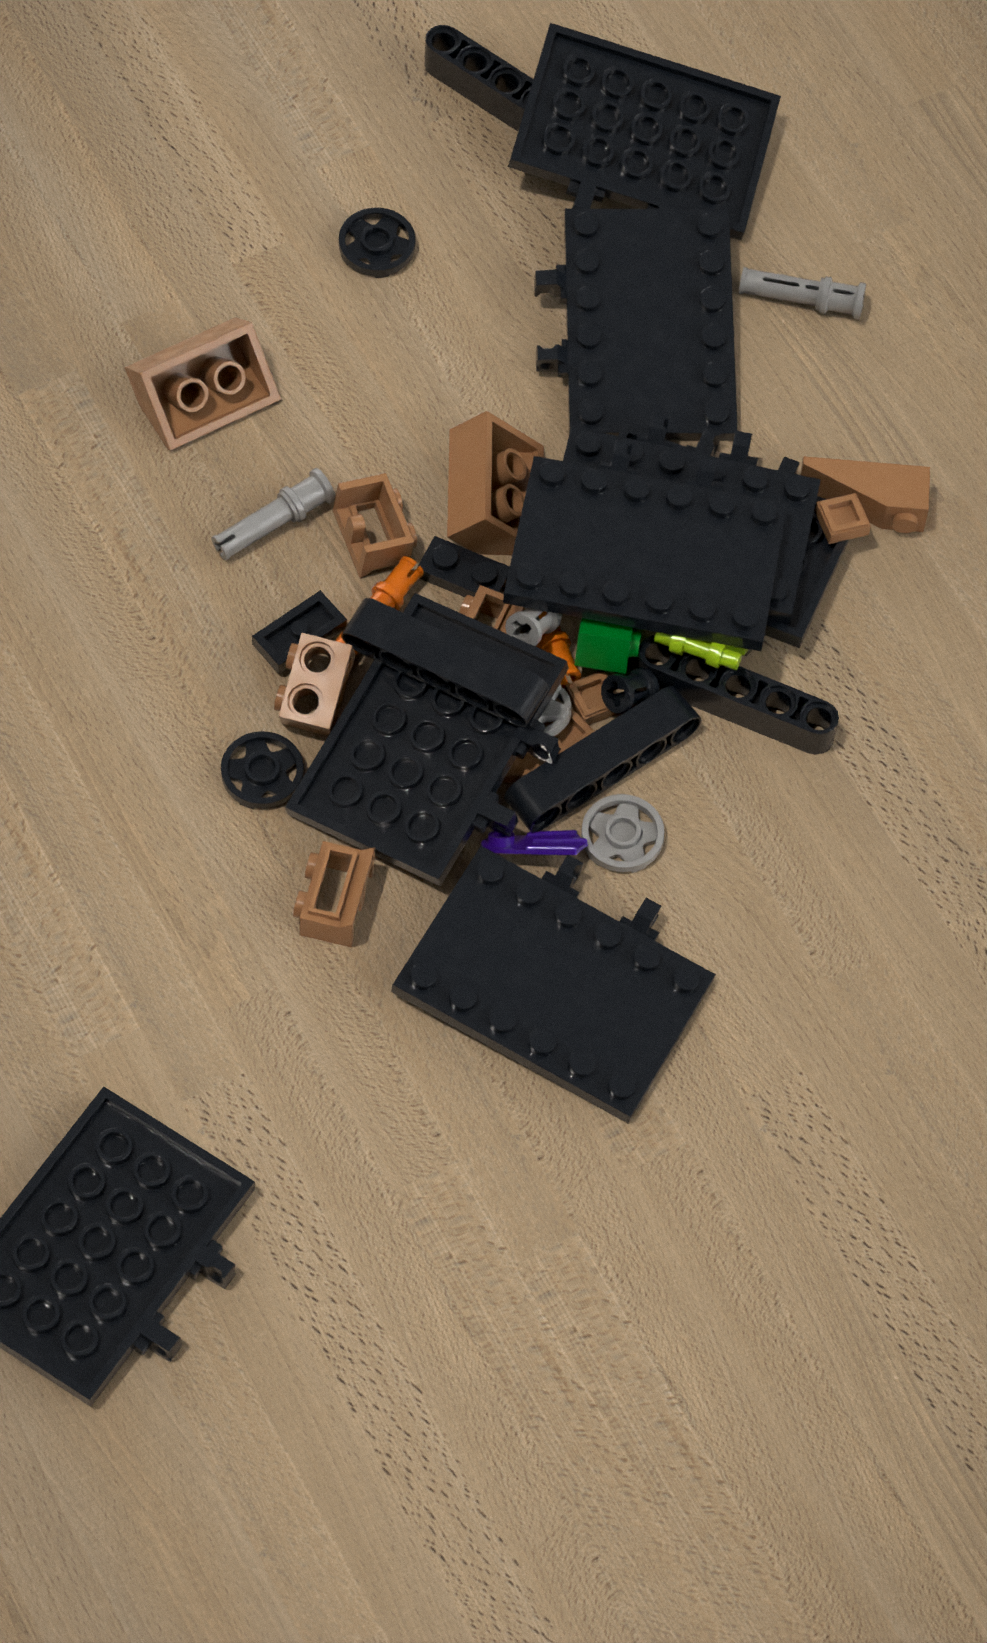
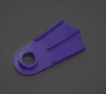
(541, 843)

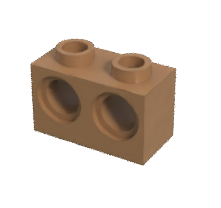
(327, 685)

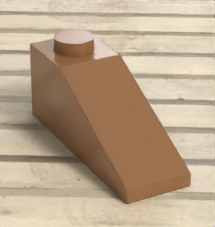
(889, 493)

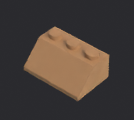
(203, 382)
(488, 483)

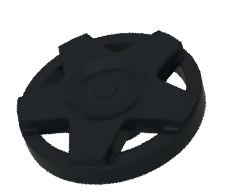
(377, 242)
(261, 770)

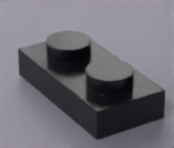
(461, 569)
(313, 616)

